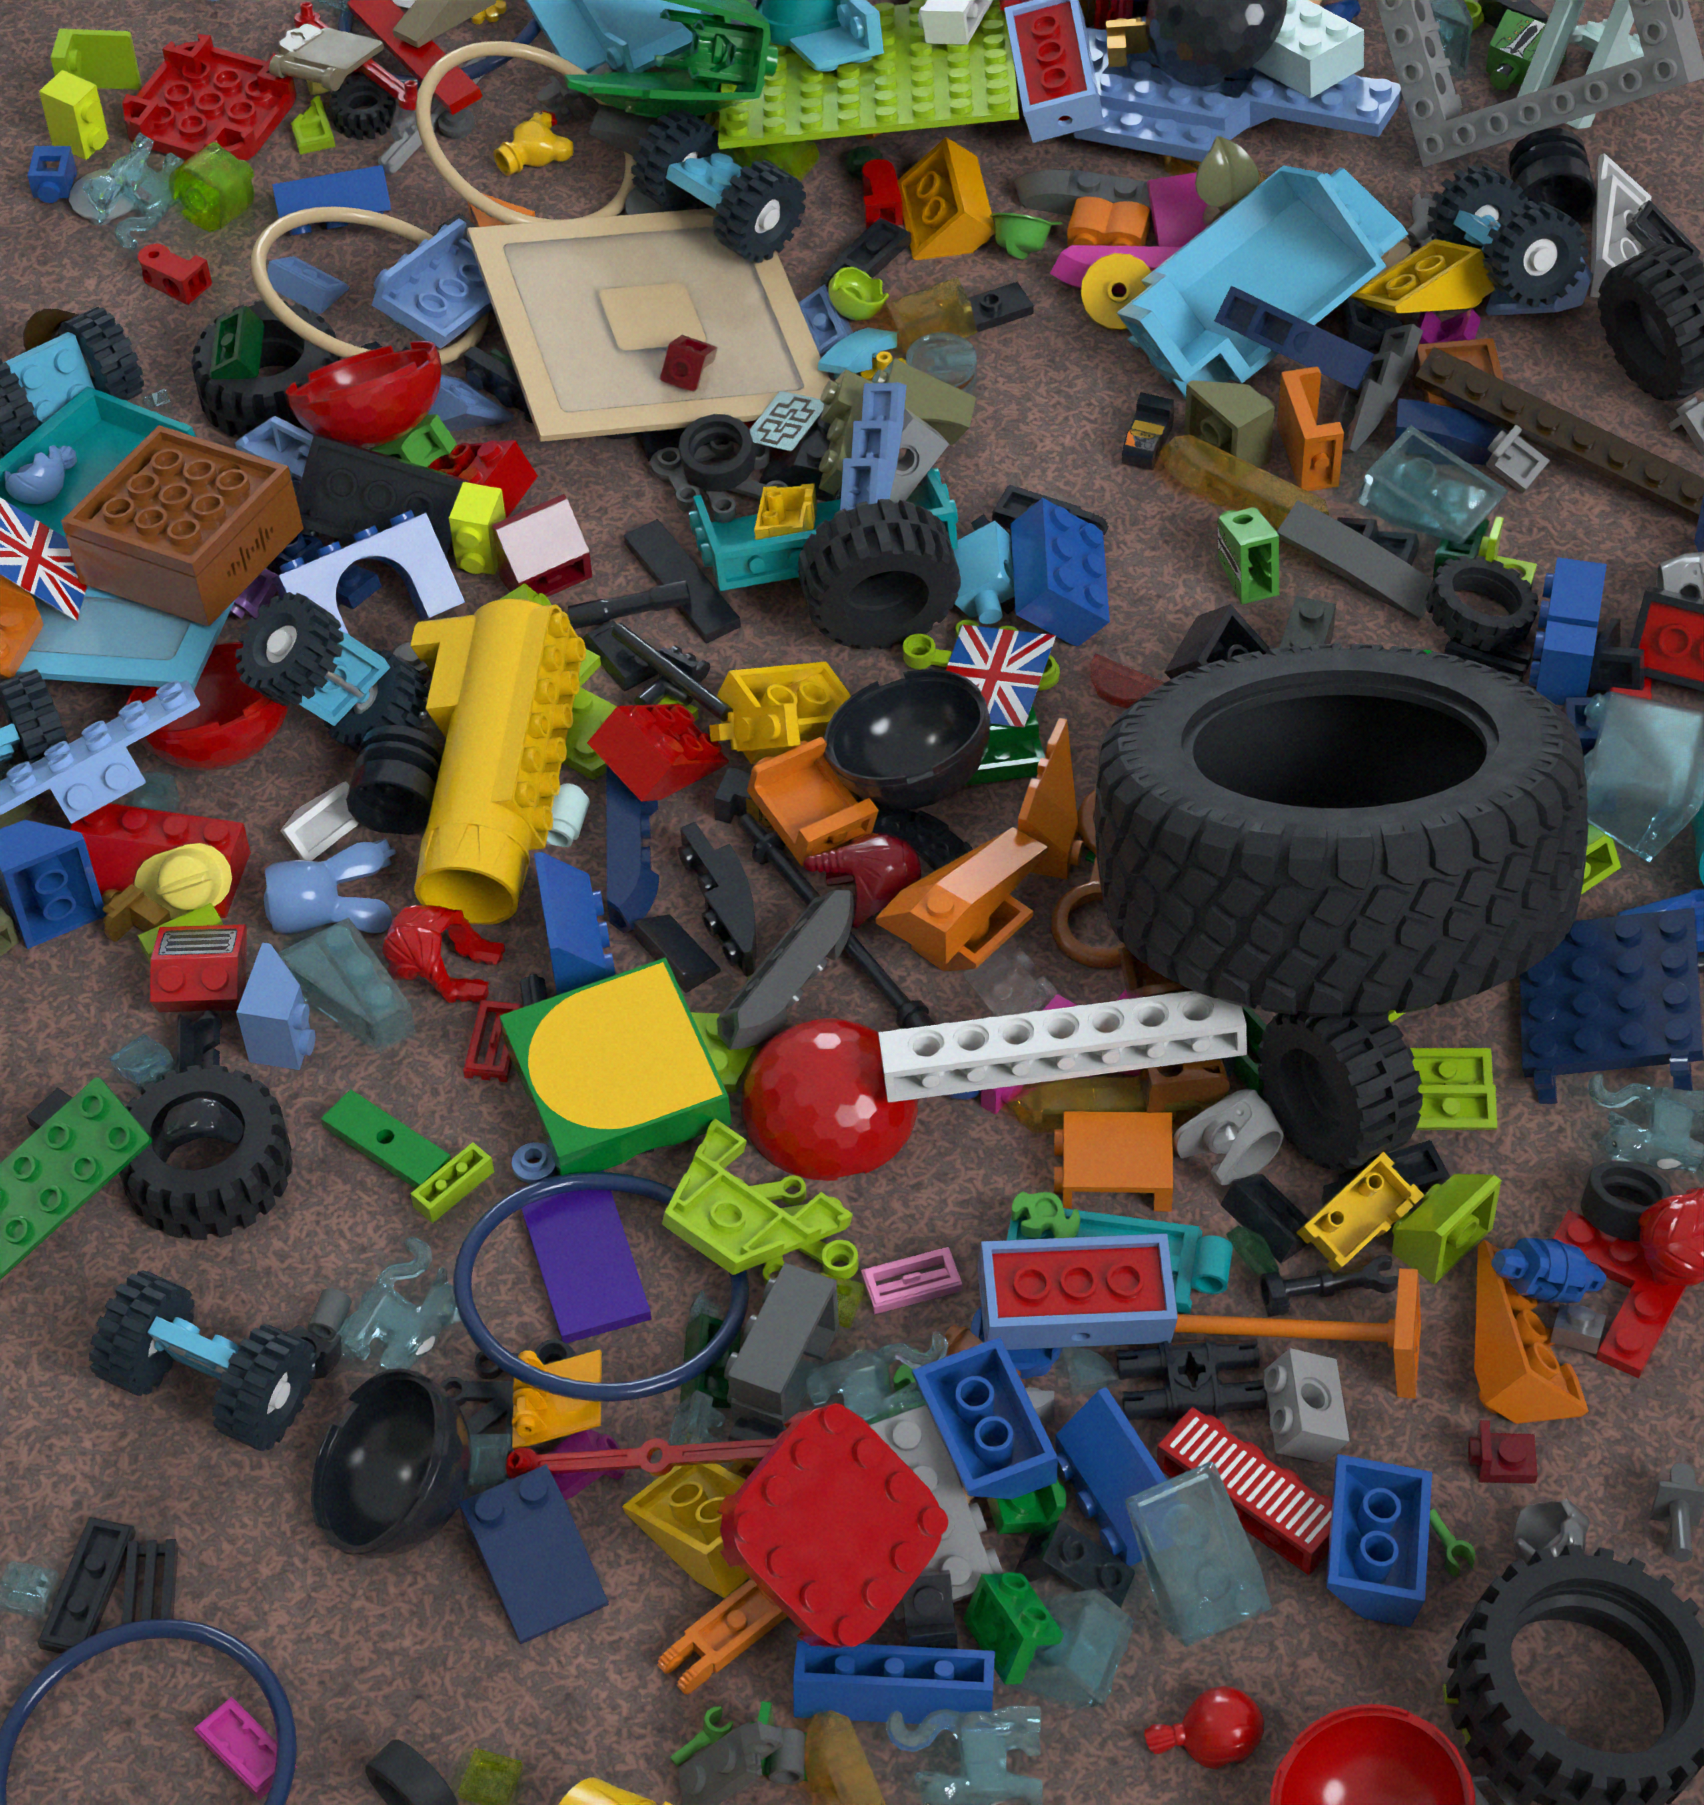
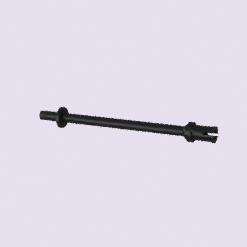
(770, 849)

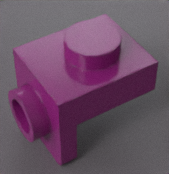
(1453, 329)
(586, 1440)

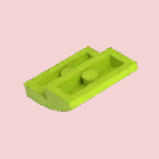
(1456, 1088)

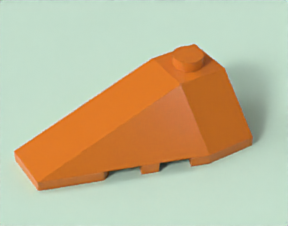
(1051, 810)
(954, 901)
(1514, 1354)

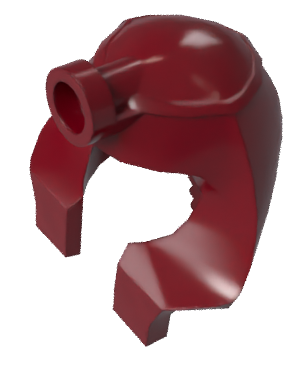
(876, 863)

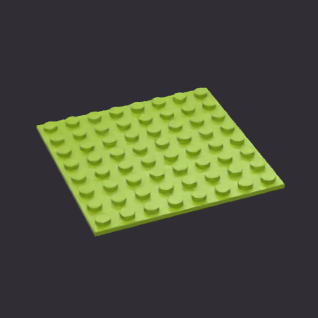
(894, 91)

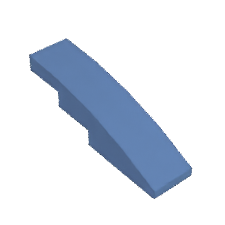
(874, 445)

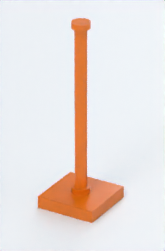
(1400, 1333)

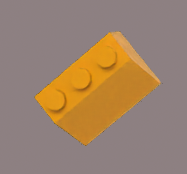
(946, 203)

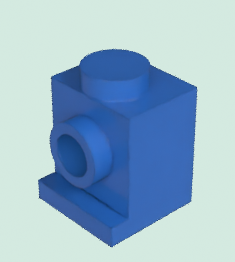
(50, 182)

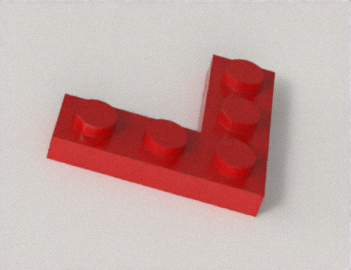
(1647, 1305)

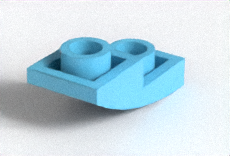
(857, 351)

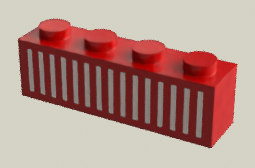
(1267, 1499)

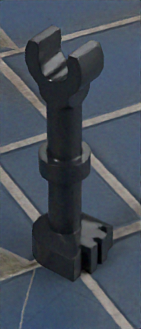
(1277, 1291)

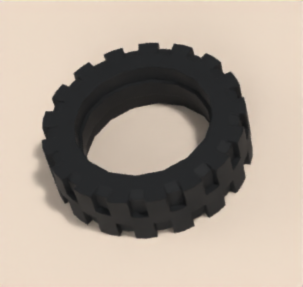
(1474, 626)

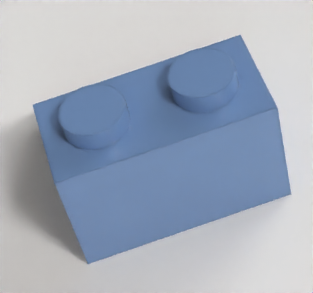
(274, 1014)

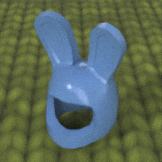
(306, 896)

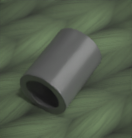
(329, 1313)
(788, 1761)

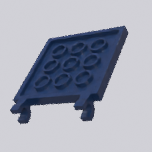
(1615, 999)

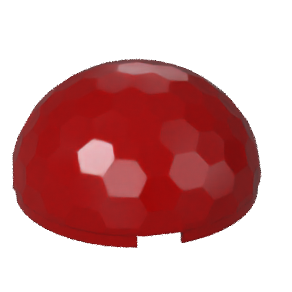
(369, 394)
(227, 724)
(821, 1102)
(1372, 1759)

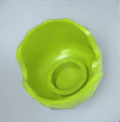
(856, 294)

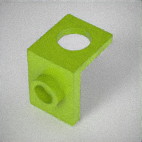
(1490, 547)

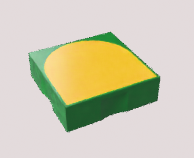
(615, 1069)

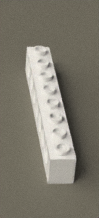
(1060, 1044)

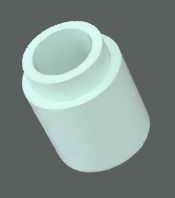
(568, 815)

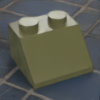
(1231, 419)

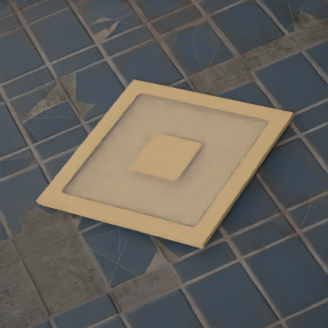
(604, 296)

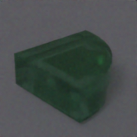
(1253, 1250)

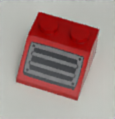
(198, 968)

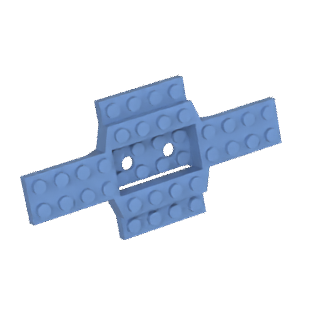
(1164, 117)

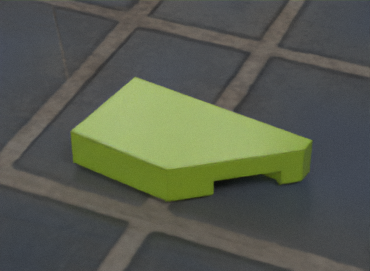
(313, 129)

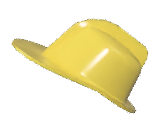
(185, 878)

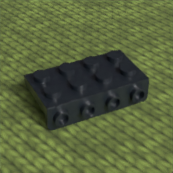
(359, 488)

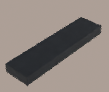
(669, 564)

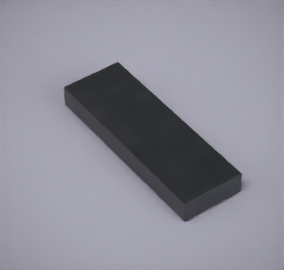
(87, 1585)

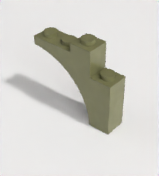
(927, 397)

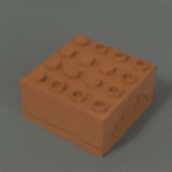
(183, 525)

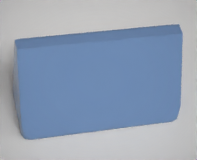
(305, 283)
(823, 320)

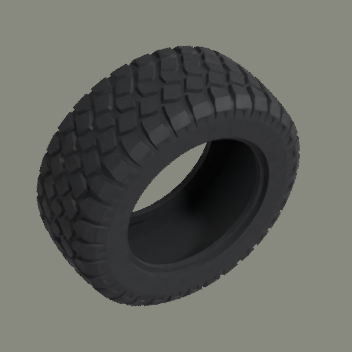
(1341, 829)

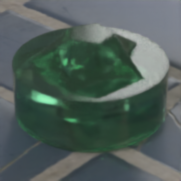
(858, 157)

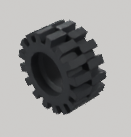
(366, 121)

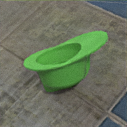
(1021, 233)

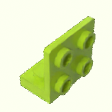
(97, 57)

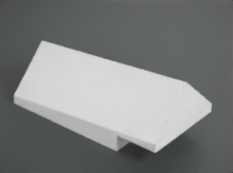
(1614, 208)

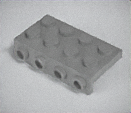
(961, 1551)

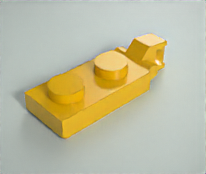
(759, 728)

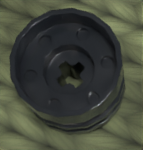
(1554, 170)
(394, 780)

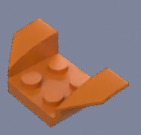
(18, 626)

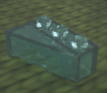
(350, 986)

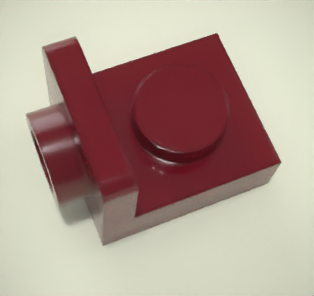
(686, 362)
(1503, 1456)

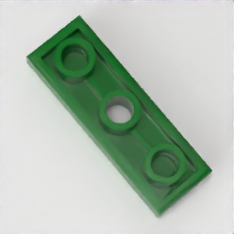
(369, 1128)

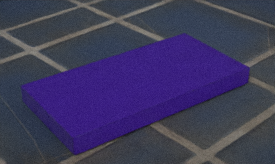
(585, 1263)

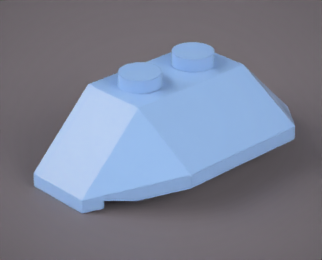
(280, 443)

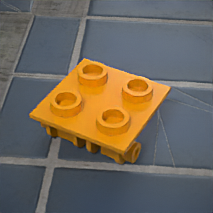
(546, 1416)

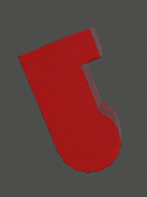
(881, 193)
(173, 274)

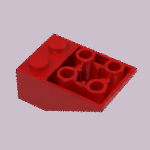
(491, 465)
(656, 749)

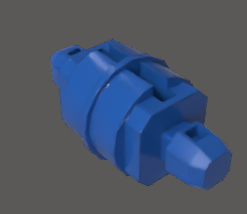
(1548, 1270)

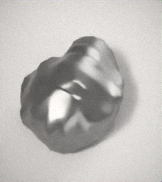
(1551, 1526)

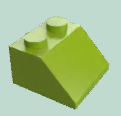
(1447, 1224)

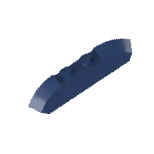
(629, 866)

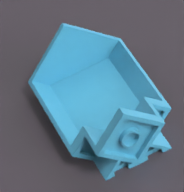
(1291, 241)

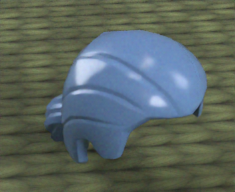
(43, 478)

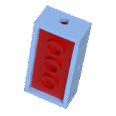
(1053, 67)

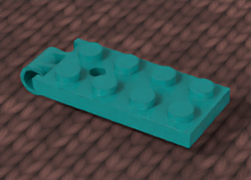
(1195, 1260)

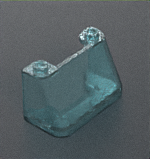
(1644, 770)

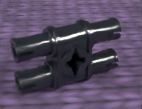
(1178, 1396)

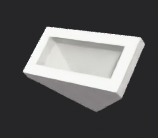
(319, 823)

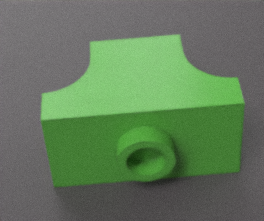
(422, 444)

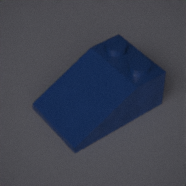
(532, 1554)

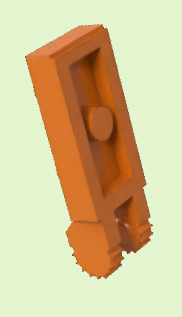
(722, 1635)

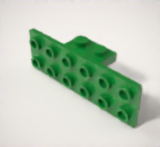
(64, 1168)

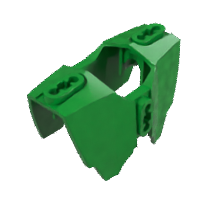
(717, 55)

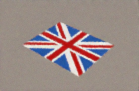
(39, 560)
(1004, 668)

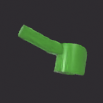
(1452, 1546)
(707, 1736)

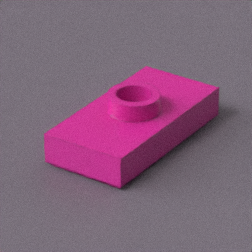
(240, 1745)

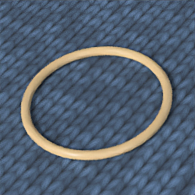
(444, 167)
(349, 215)

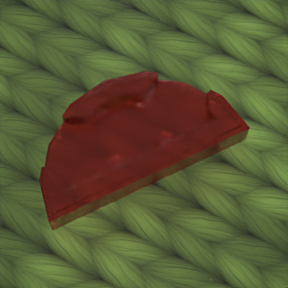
(1119, 683)

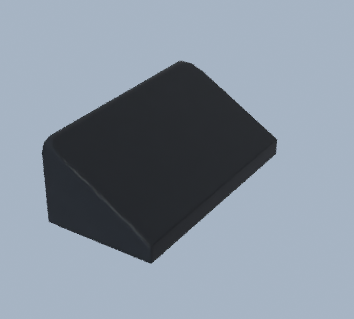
(666, 938)
(1268, 1212)

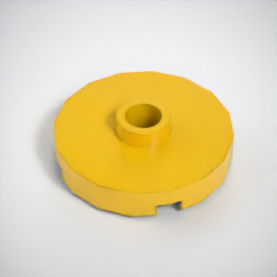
(1098, 284)

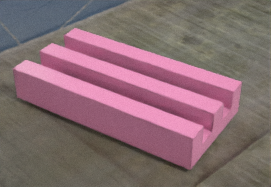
(914, 1286)

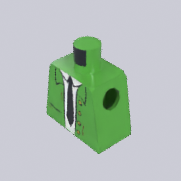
(1513, 49)
(1247, 538)

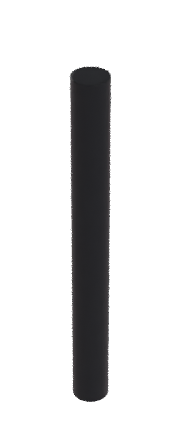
(671, 671)

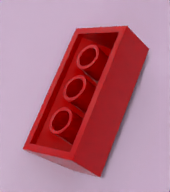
(126, 836)

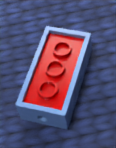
(1077, 1291)

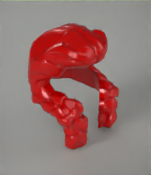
(415, 949)
(1675, 1238)

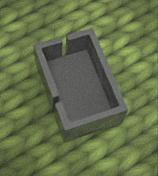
(795, 1320)

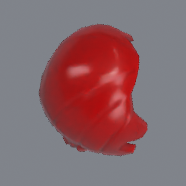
(1216, 1730)

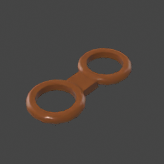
(1080, 895)

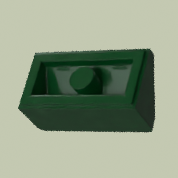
(237, 345)
(711, 1381)

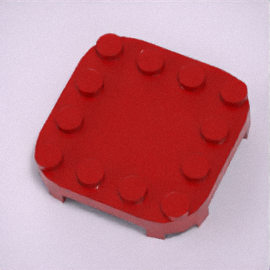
(207, 98)
(832, 1526)

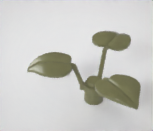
(1224, 177)

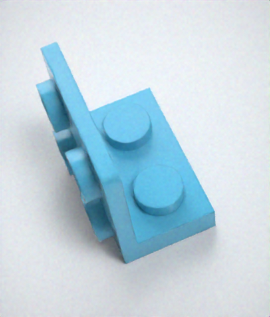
(853, 41)

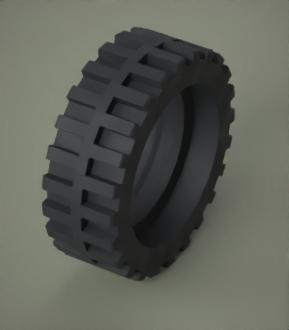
(1628, 1608)

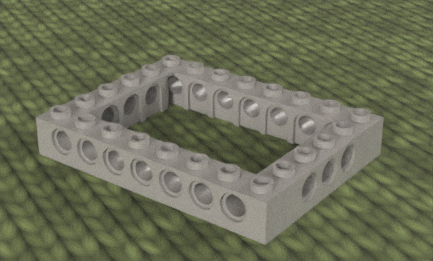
(1669, 61)

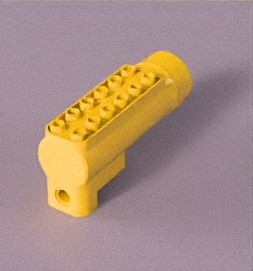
(506, 709)

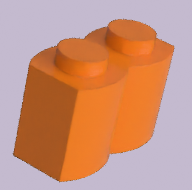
(1108, 223)

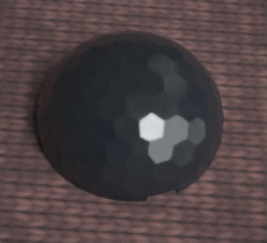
(1211, 38)
(909, 739)
(391, 1466)

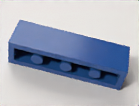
(876, 1680)

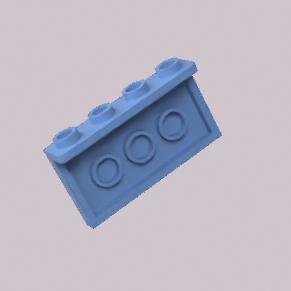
(435, 287)

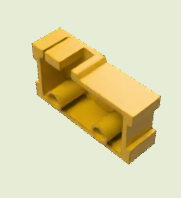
(786, 511)
(1360, 1212)

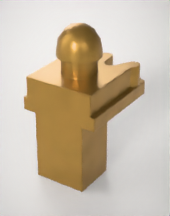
(1124, 38)
(131, 909)

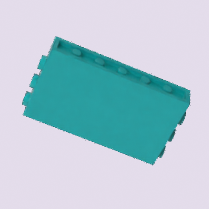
(102, 435)
(743, 561)

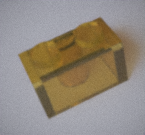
(931, 310)

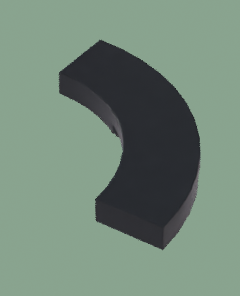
(924, 834)

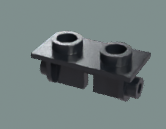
(197, 1041)

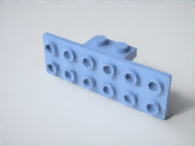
(98, 763)

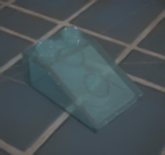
(1429, 489)
(1197, 1555)

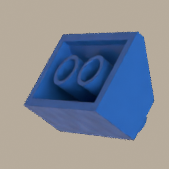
(352, 189)
(47, 881)
(572, 925)
(988, 1422)
(1106, 1465)
(1379, 1539)

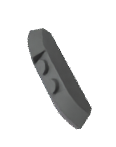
(1059, 188)
(776, 985)

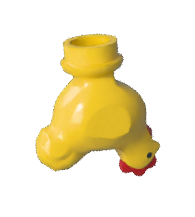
(533, 145)

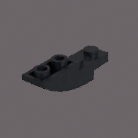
(726, 896)

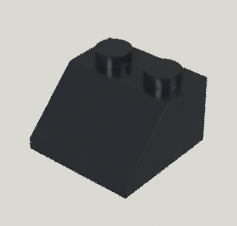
(803, 462)
(1215, 638)

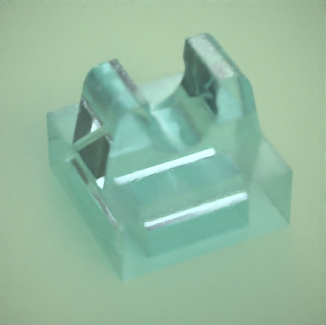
(692, 1420)
(27, 1589)

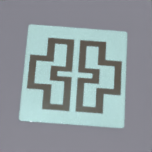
(786, 420)

